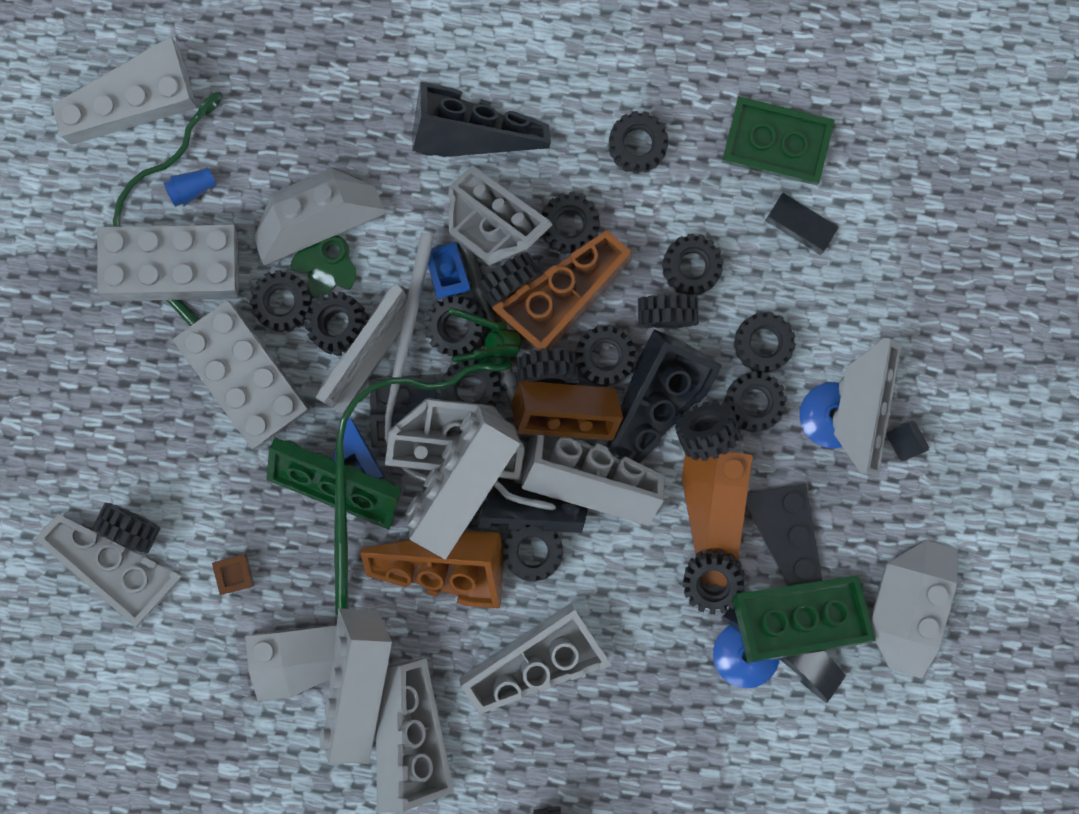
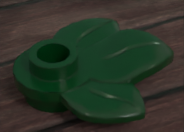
(323, 270)

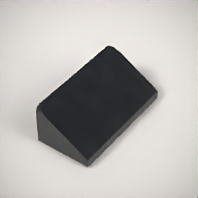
(801, 224)

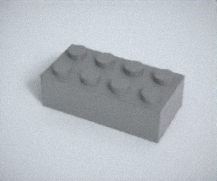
(167, 263)
(241, 374)
(461, 481)

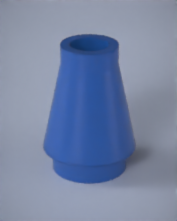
(188, 186)

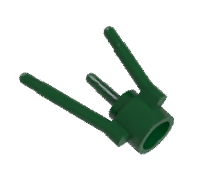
(498, 343)

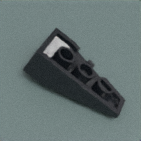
(456, 127)
(663, 386)

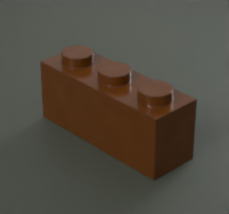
(566, 410)

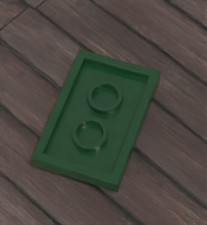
(778, 141)

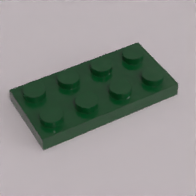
(315, 478)
(803, 619)

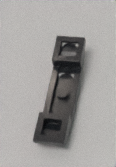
(817, 669)

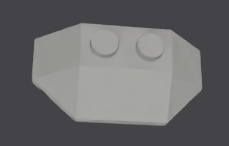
(314, 212)
(491, 218)
(866, 405)
(428, 429)
(915, 606)

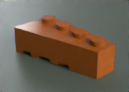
(561, 295)

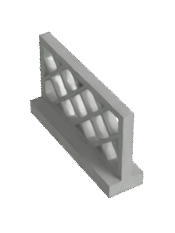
(365, 352)

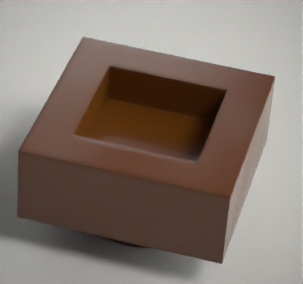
(233, 574)

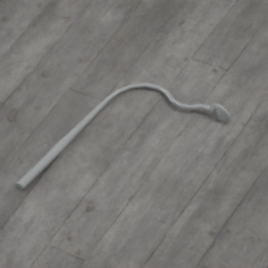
(407, 328)

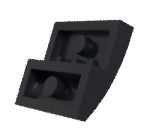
(407, 399)

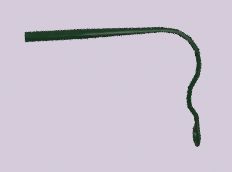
(205, 108)
(340, 524)

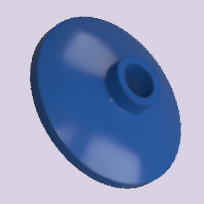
(815, 414)
(731, 666)

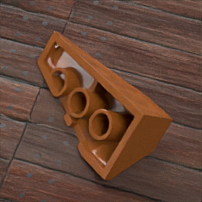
(717, 504)
(470, 570)

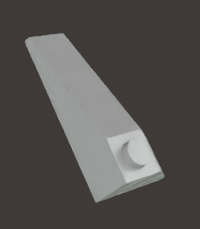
(290, 660)

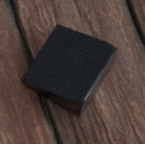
(907, 440)

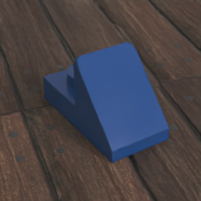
(447, 271)
(356, 446)

